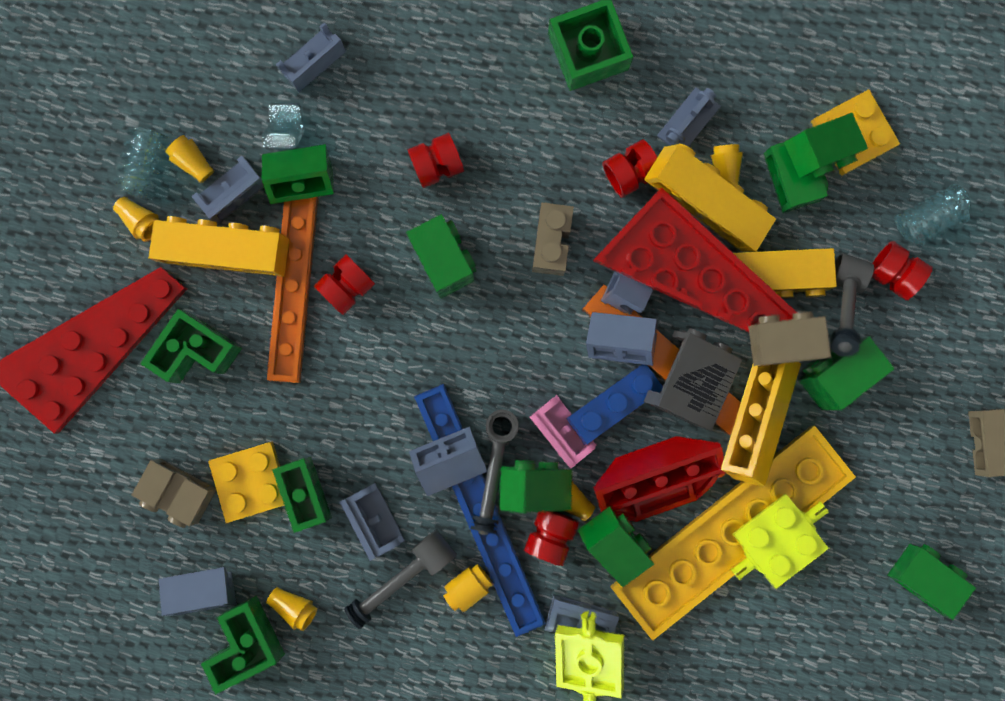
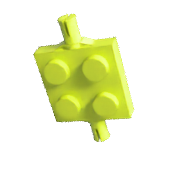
(780, 541)
(589, 660)

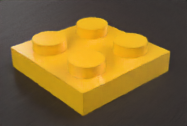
(872, 125)
(247, 482)

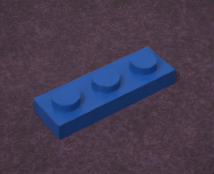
(613, 404)

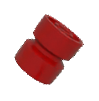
(436, 160)
(630, 169)
(903, 273)
(344, 284)
(551, 537)

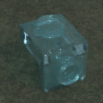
(284, 127)

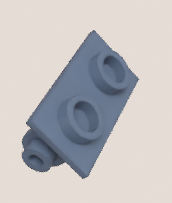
(690, 118)

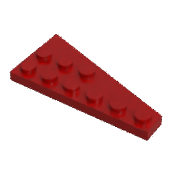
(685, 261)
(73, 360)

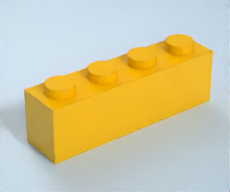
(710, 197)
(219, 247)
(794, 270)
(760, 422)

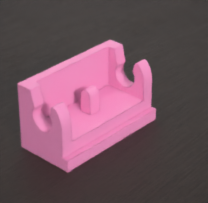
(556, 429)

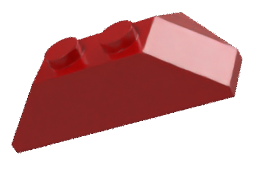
(659, 477)

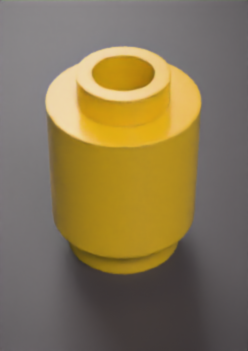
(467, 588)

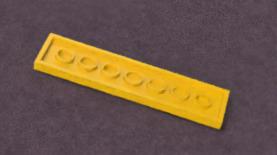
(705, 550)

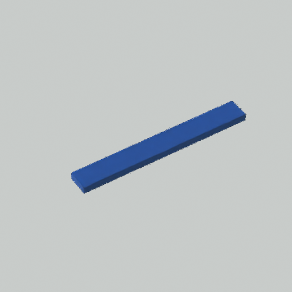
(494, 548)

